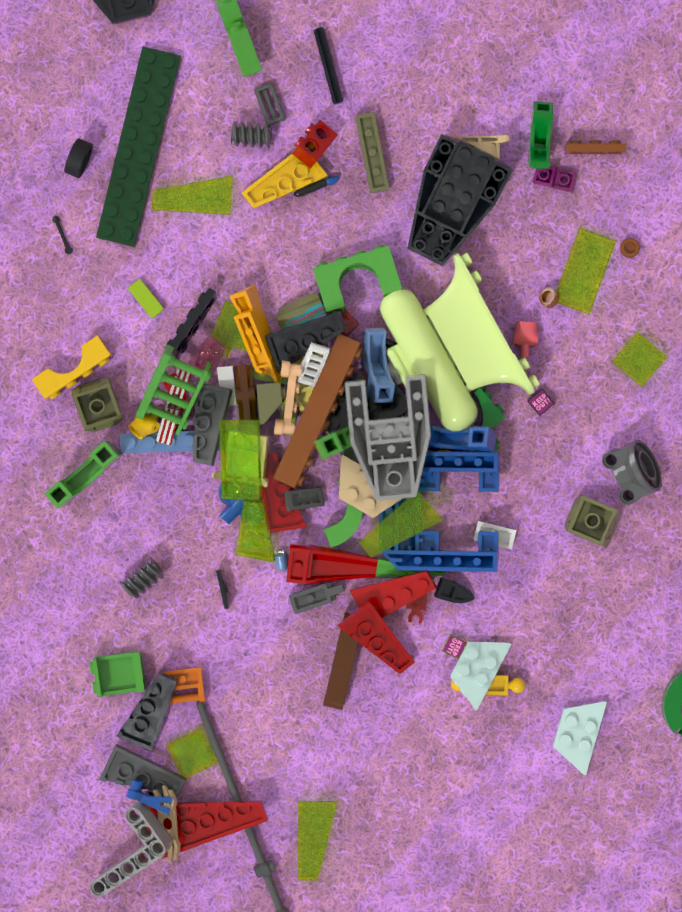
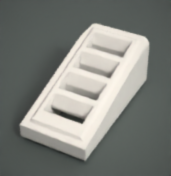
(311, 376)

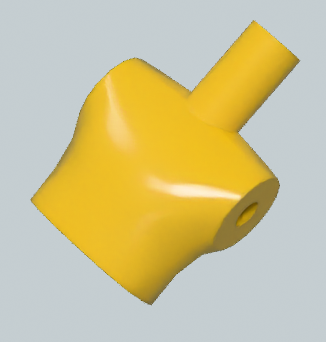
(144, 427)

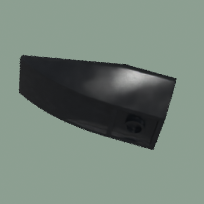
(454, 197)

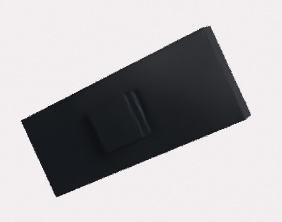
(223, 588)

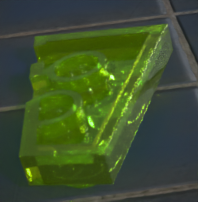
(254, 532)

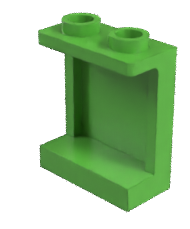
(118, 674)

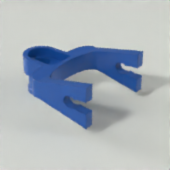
(147, 797)

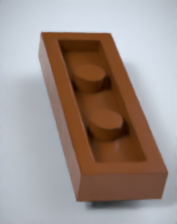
(595, 147)

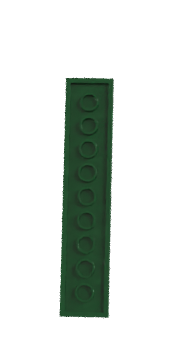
(138, 146)

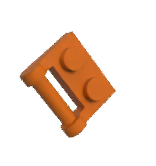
(188, 679)

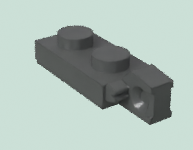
(315, 597)

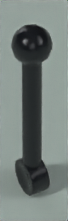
(68, 250)

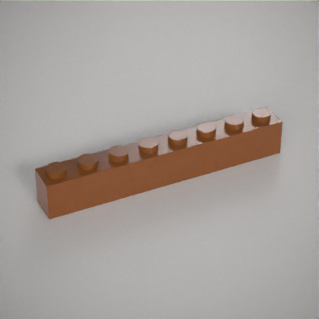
(318, 411)

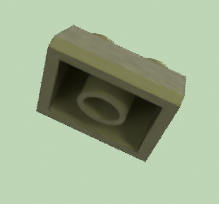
(269, 400)

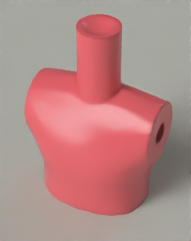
(525, 336)

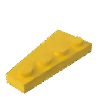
(282, 180)

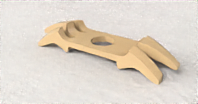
(174, 851)

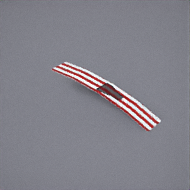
(167, 428)

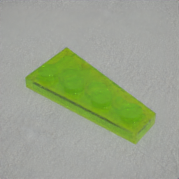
(197, 197)
(404, 522)

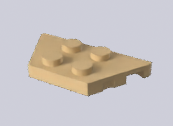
(356, 490)

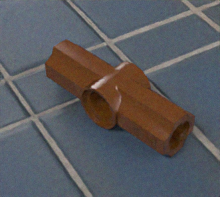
(245, 392)

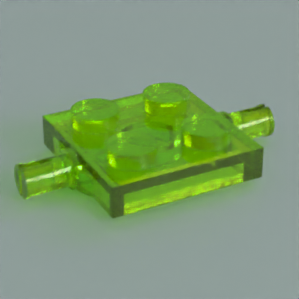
(227, 330)

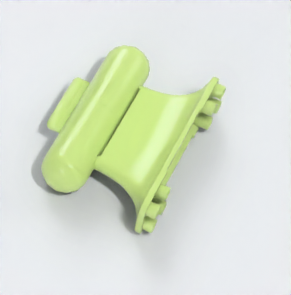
(452, 346)

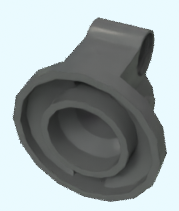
(634, 470)

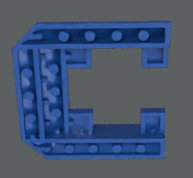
(423, 549)

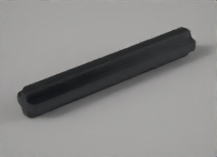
(328, 65)

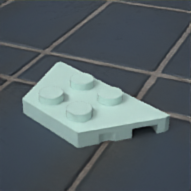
(478, 669)
(578, 733)

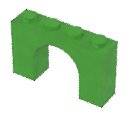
(330, 275)
(68, 488)

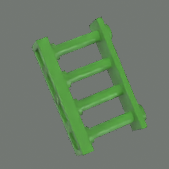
(161, 375)

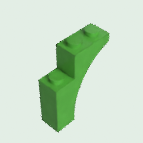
(239, 36)

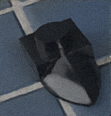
(452, 591)

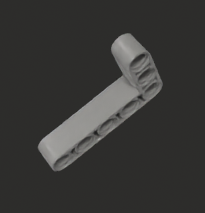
(136, 858)

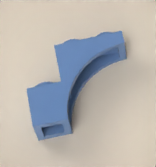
(373, 360)

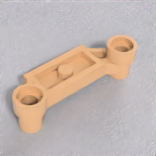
(291, 371)

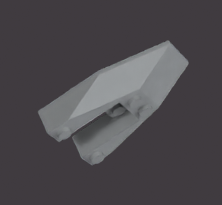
(390, 448)

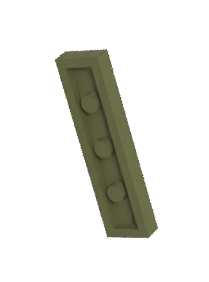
(372, 152)

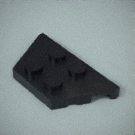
(125, 10)

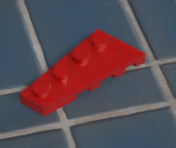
(274, 499)
(394, 593)
(373, 633)

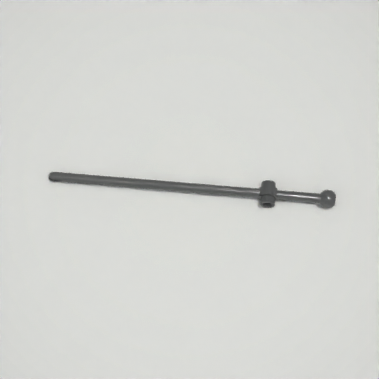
(264, 868)

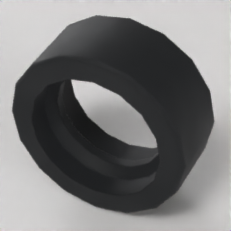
(78, 158)

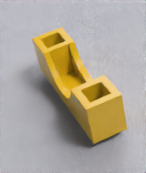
(93, 354)

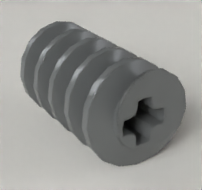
(251, 135)
(142, 578)

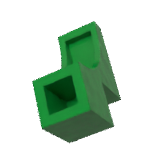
(491, 413)

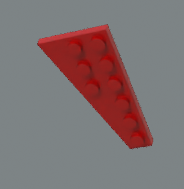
(209, 821)

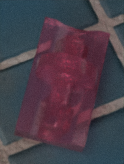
(210, 352)

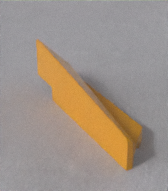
(253, 328)

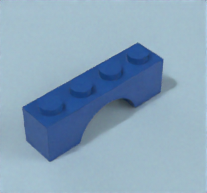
(472, 439)

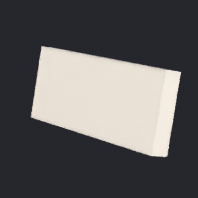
(226, 380)

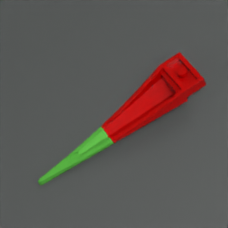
(324, 564)

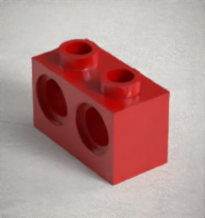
(314, 143)

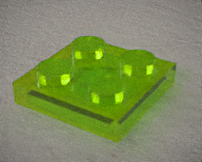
(639, 359)
(192, 753)

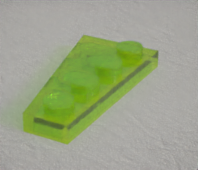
(313, 833)

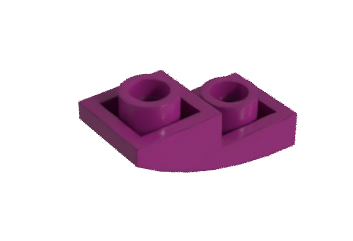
(556, 179)

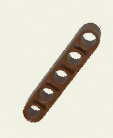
(340, 670)

